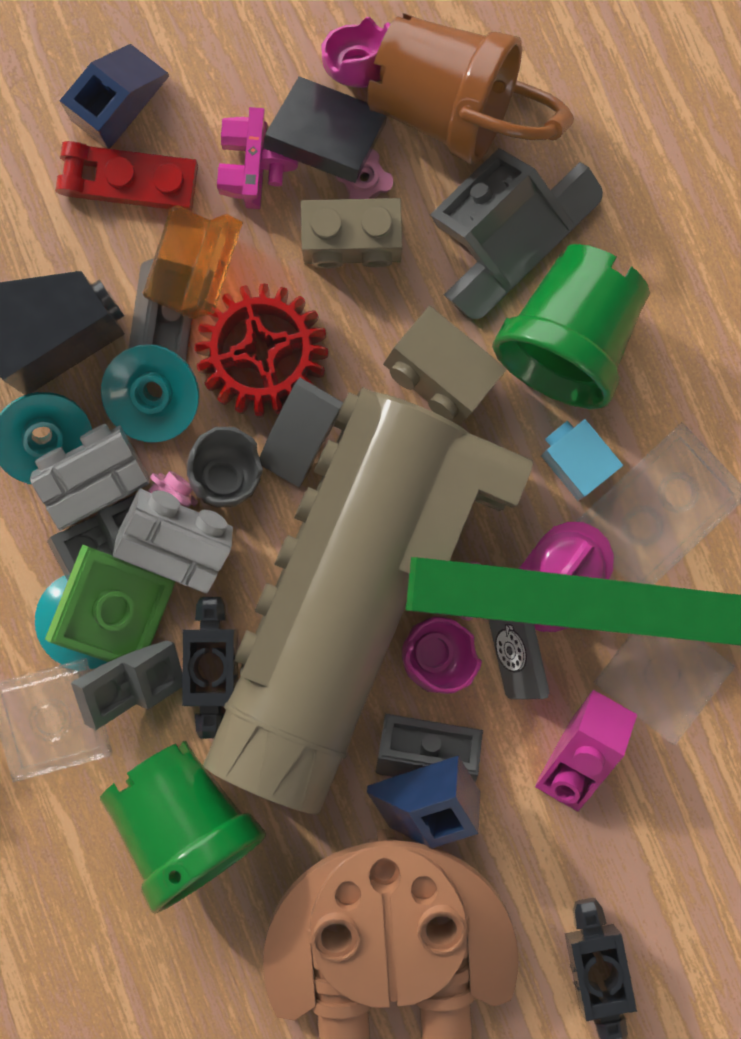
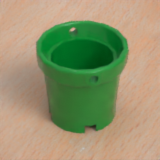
(574, 328)
(178, 825)

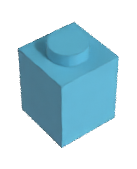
(580, 458)

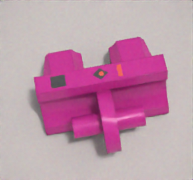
(247, 180)

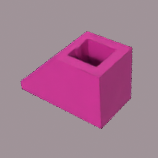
(587, 750)

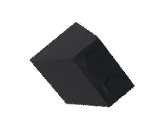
(52, 326)

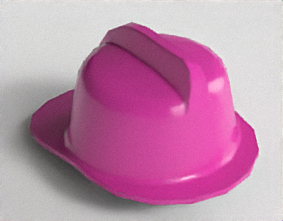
(571, 550)

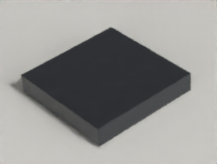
(325, 129)

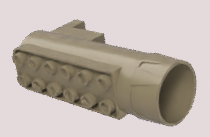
(386, 494)

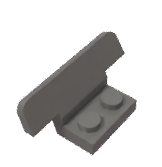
(510, 224)

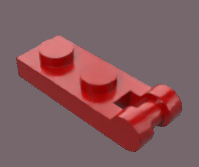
(127, 177)

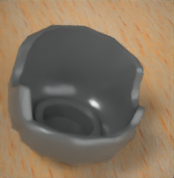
(224, 467)

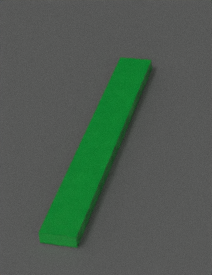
(572, 601)

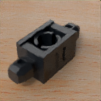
(210, 613)
(605, 1006)

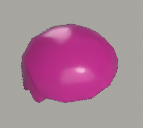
(351, 53)
(440, 655)

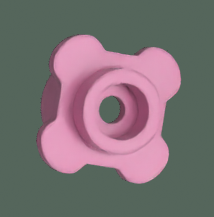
(378, 180)
(174, 485)

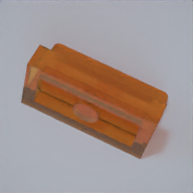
(192, 262)

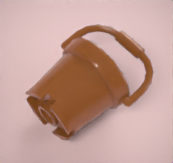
(457, 86)

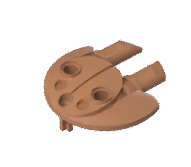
(389, 948)

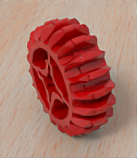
(250, 309)

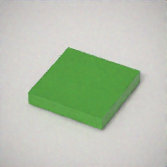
(108, 607)

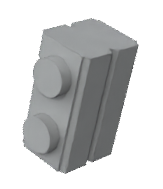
(88, 476)
(174, 540)

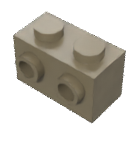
(351, 232)
(443, 366)

